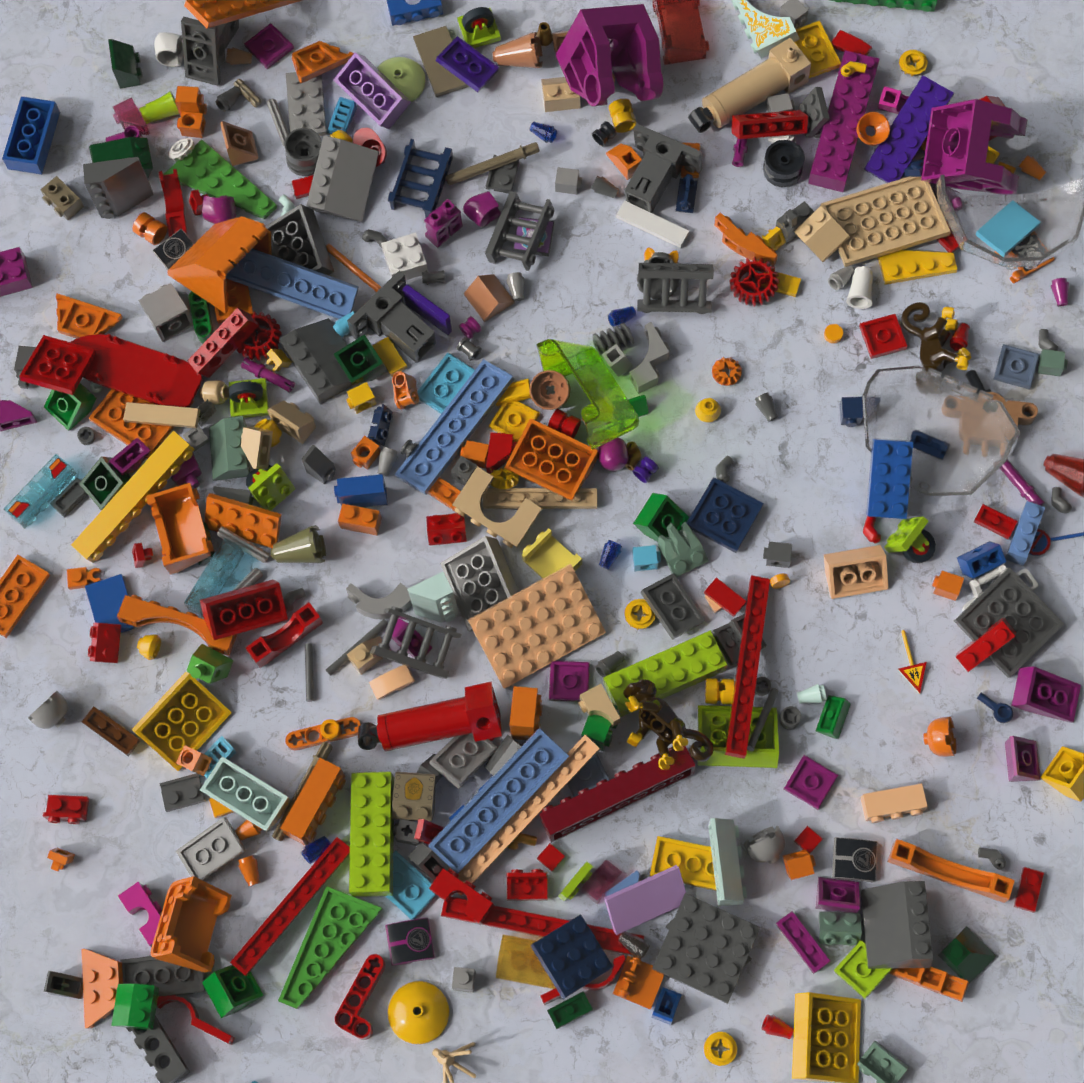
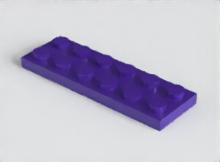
(908, 131)

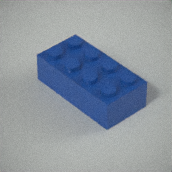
(31, 135)
(889, 478)

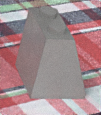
(166, 312)

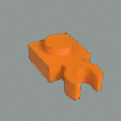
(80, 577)

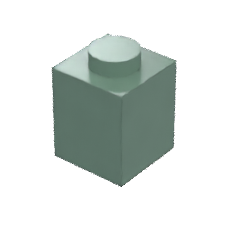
(1052, 362)

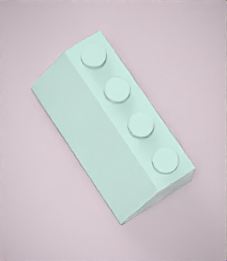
(434, 599)
(245, 794)
(726, 862)

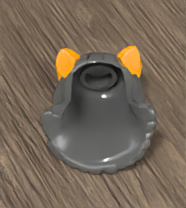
(656, 283)

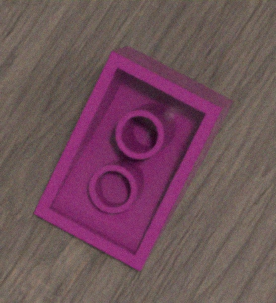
(1046, 694)

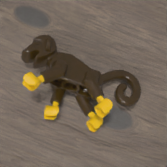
(934, 338)
(662, 720)

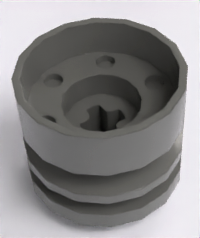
(302, 151)

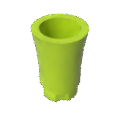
(159, 108)

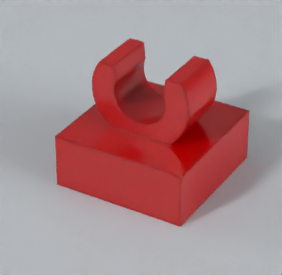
(196, 202)
(141, 555)

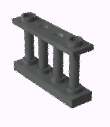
(507, 220)
(675, 271)
(401, 655)

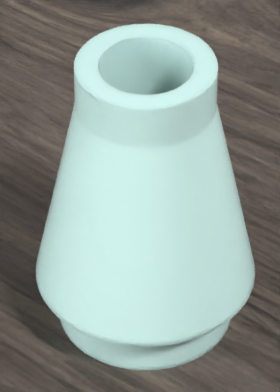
(814, 694)

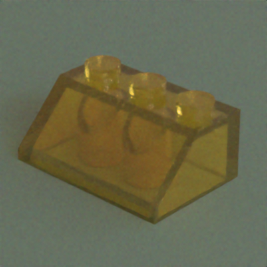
(520, 964)

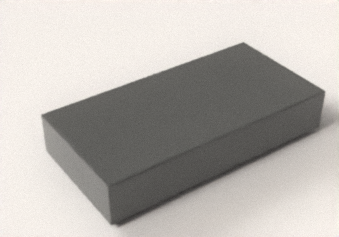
(69, 498)

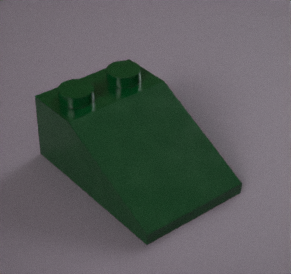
(122, 149)

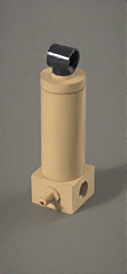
(784, 70)

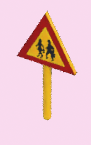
(913, 673)

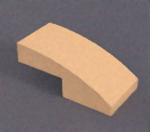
(392, 681)

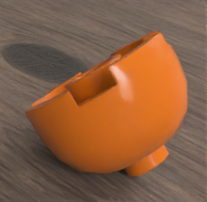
(941, 737)

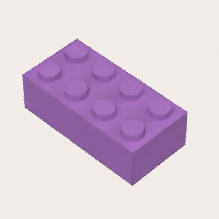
(372, 90)

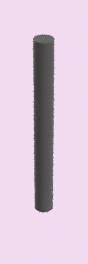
(344, 658)
(762, 719)

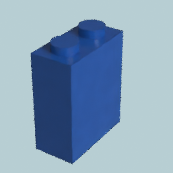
(362, 491)

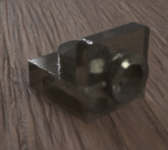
(206, 411)

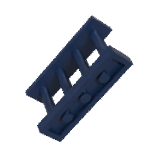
(434, 191)

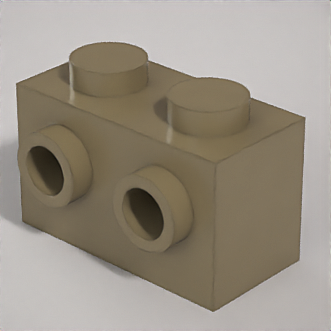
(62, 198)

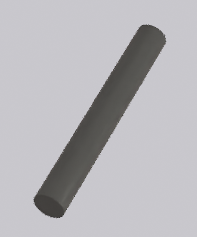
(309, 672)

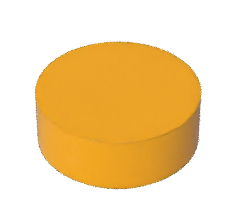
(833, 333)
(779, 581)
(330, 729)

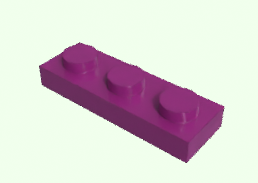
(802, 942)

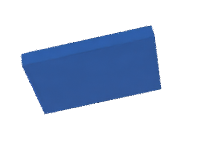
(106, 599)

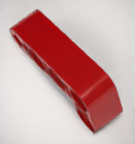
(364, 994)

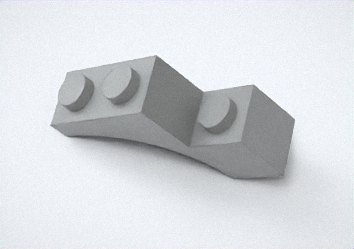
(646, 373)

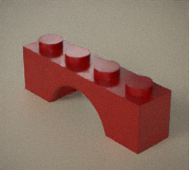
(269, 647)

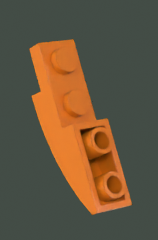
(746, 246)

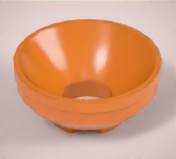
(879, 124)

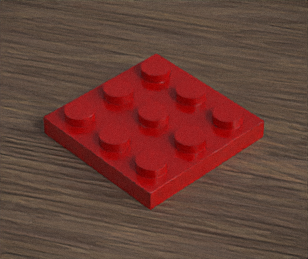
(57, 365)

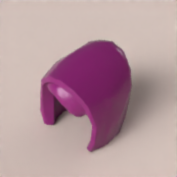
(218, 209)
(482, 209)
(613, 455)

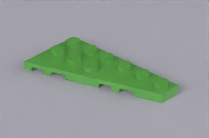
(214, 176)
(331, 933)

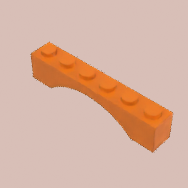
(140, 613)
(971, 879)

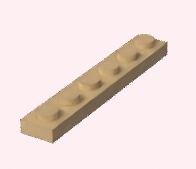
(544, 498)

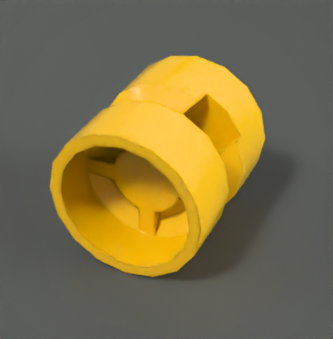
(622, 115)
(719, 691)

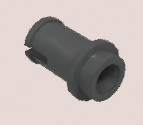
(432, 277)

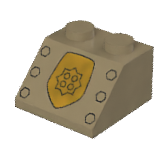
(413, 796)

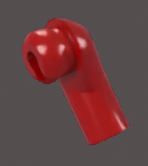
(869, 530)

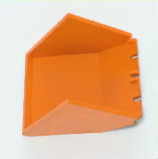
(210, 258)

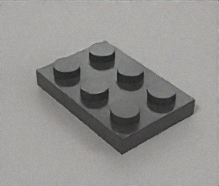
(672, 606)

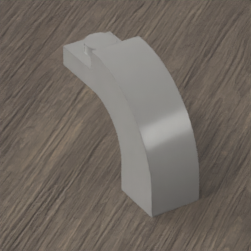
(375, 607)

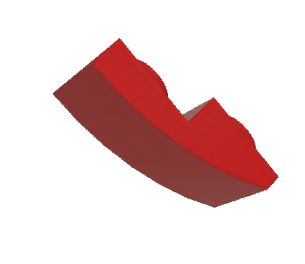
(846, 42)

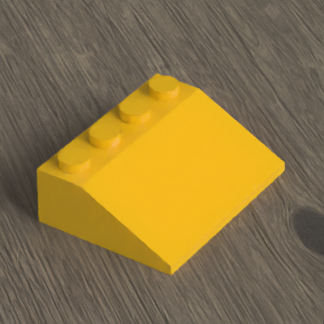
(181, 718)
(826, 1038)

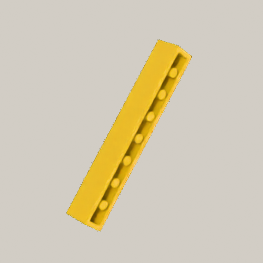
(132, 497)

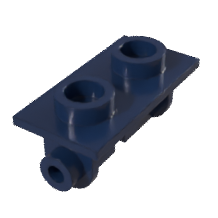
(686, 194)
(382, 417)
(929, 444)

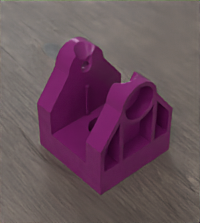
(608, 41)
(960, 144)

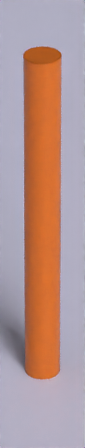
(352, 267)

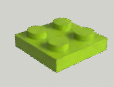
(581, 876)
(856, 974)

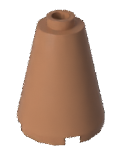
(520, 52)

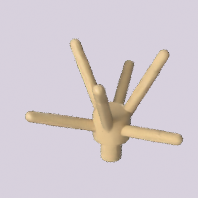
(447, 1059)

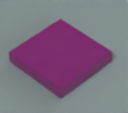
(269, 46)
(568, 680)
(810, 782)

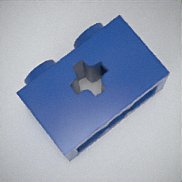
(981, 559)

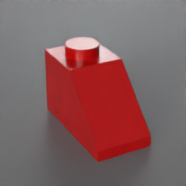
(499, 451)

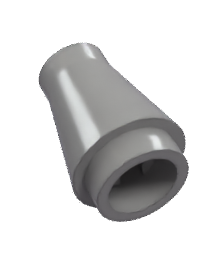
(840, 278)
(516, 285)
(386, 460)

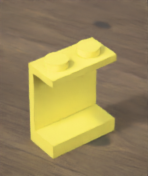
(548, 555)

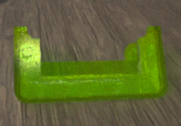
(610, 410)

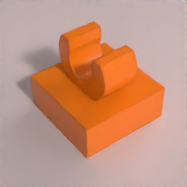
(60, 858)

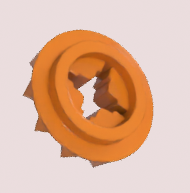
(721, 377)

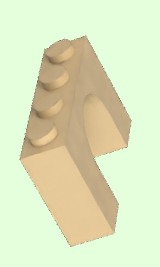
(469, 503)

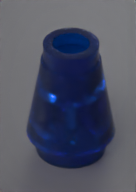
(544, 132)
(621, 315)
(609, 554)
(315, 849)

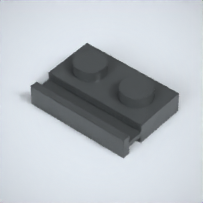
(503, 177)
(182, 792)

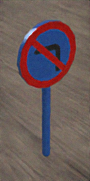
(1042, 541)

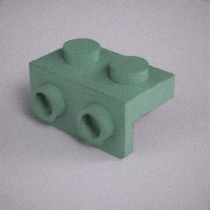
(839, 928)
(881, 1064)

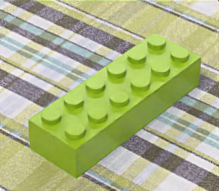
(669, 670)
(371, 834)

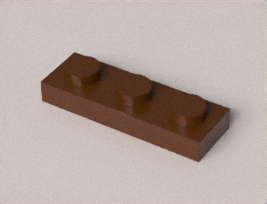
(111, 731)

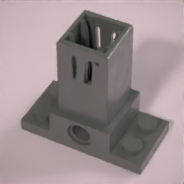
(205, 49)
(660, 162)
(389, 315)

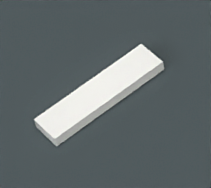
(652, 224)

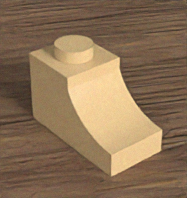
(598, 703)

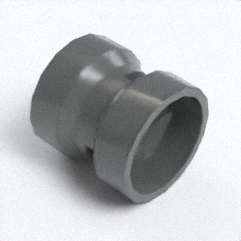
(790, 714)

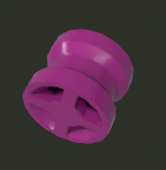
(470, 327)

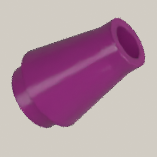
(1060, 289)

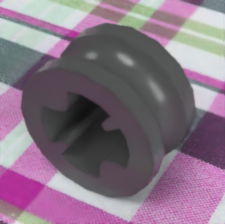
(81, 433)
(408, 447)
(767, 683)

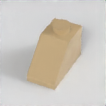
(257, 446)
(361, 656)

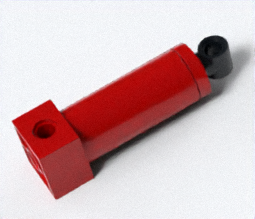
(473, 714)

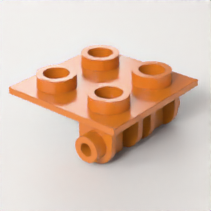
(638, 982)

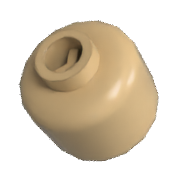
(215, 391)

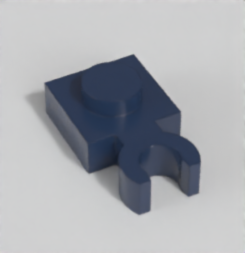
(915, 169)

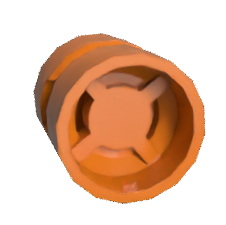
(148, 227)

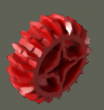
(747, 283)
(271, 336)

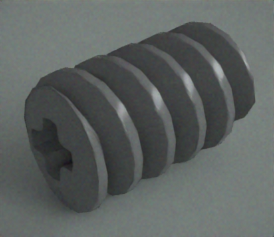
(610, 338)

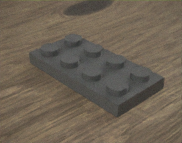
(166, 976)

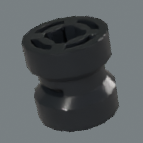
(604, 133)

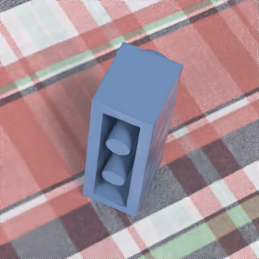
(1025, 533)

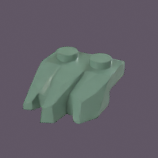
(681, 549)

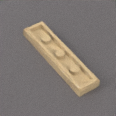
(161, 415)

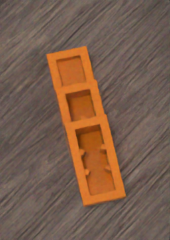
(934, 980)

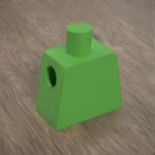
(209, 665)

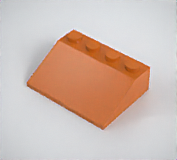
(552, 459)

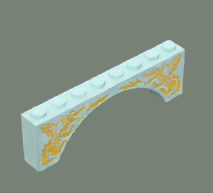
(764, 29)

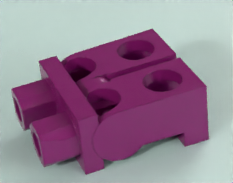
(442, 222)

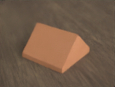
(239, 144)
(488, 296)

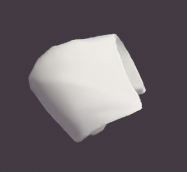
(169, 49)

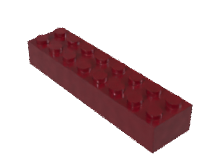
(614, 794)

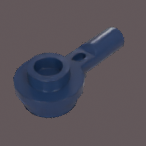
(1002, 712)

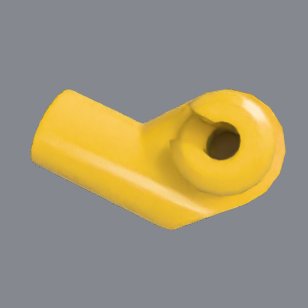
(852, 67)

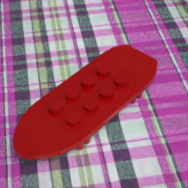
(140, 371)

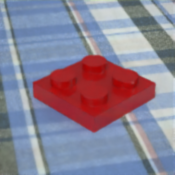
(883, 336)

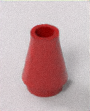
(960, 337)
(774, 1026)

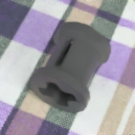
(468, 348)

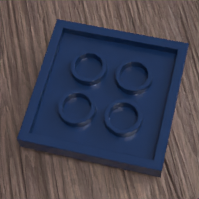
(724, 515)
(571, 956)

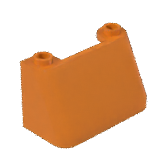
(180, 527)
(189, 923)

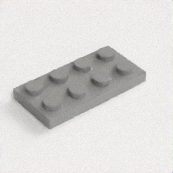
(306, 103)

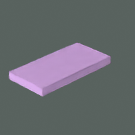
(645, 899)

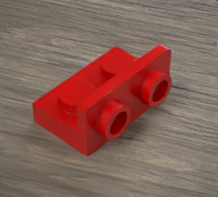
(66, 809)

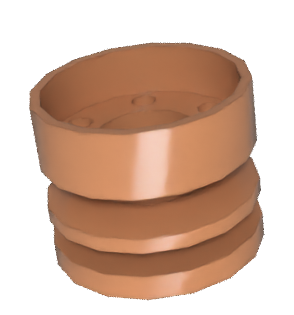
(539, 392)

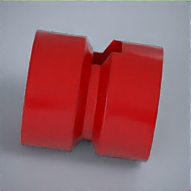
(562, 423)

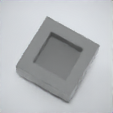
(196, 438)

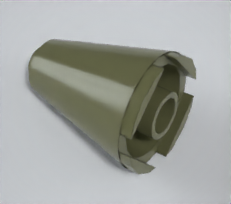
(300, 548)

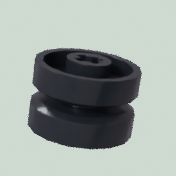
(783, 163)

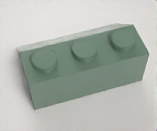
(226, 451)

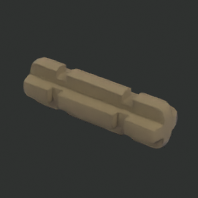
(247, 93)

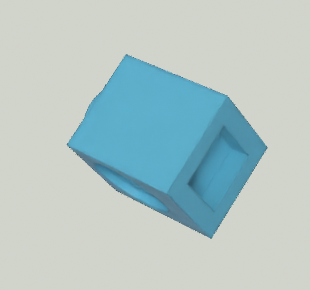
(646, 558)

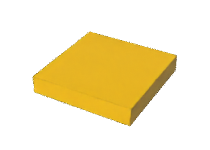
(513, 419)

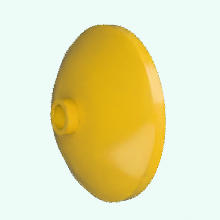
(426, 1025)

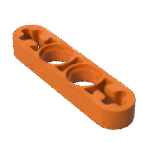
(298, 733)

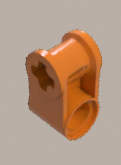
(404, 390)

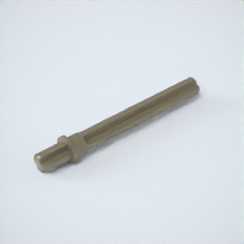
(492, 163)
(323, 753)

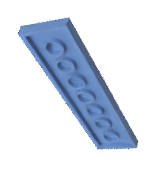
(294, 283)
(454, 426)
(498, 800)

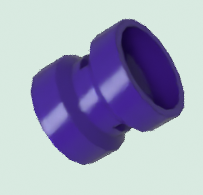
(645, 469)

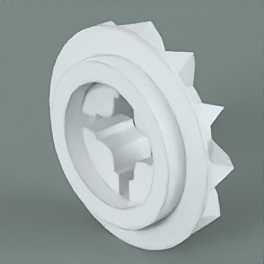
(181, 149)

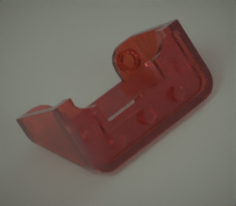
(680, 30)

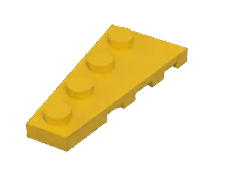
(913, 265)

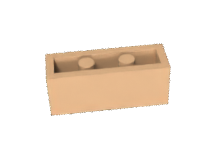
(894, 803)

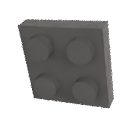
(816, 109)

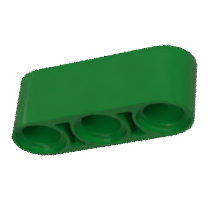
(200, 324)

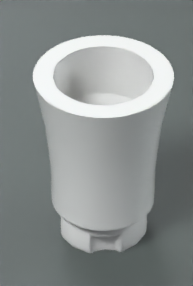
(861, 288)

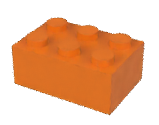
(525, 712)

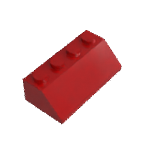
(244, 609)

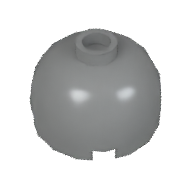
(50, 712)
(766, 845)

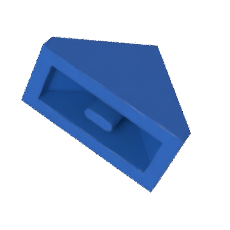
(666, 1006)

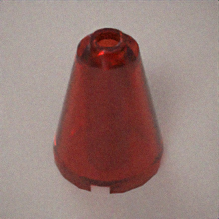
(1067, 470)

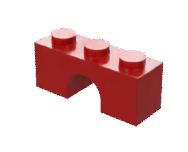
(986, 645)
(448, 884)

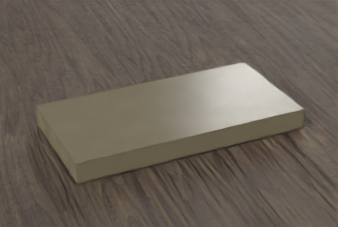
(429, 47)

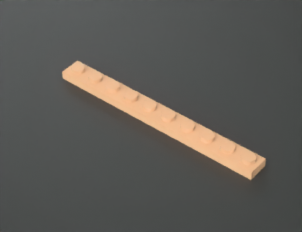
(577, 759)

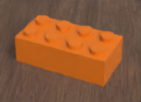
(313, 802)

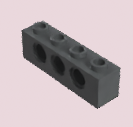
(176, 1068)

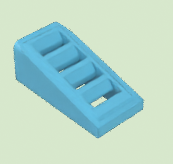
(216, 747)

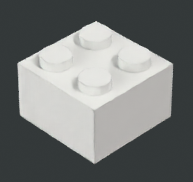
(405, 255)

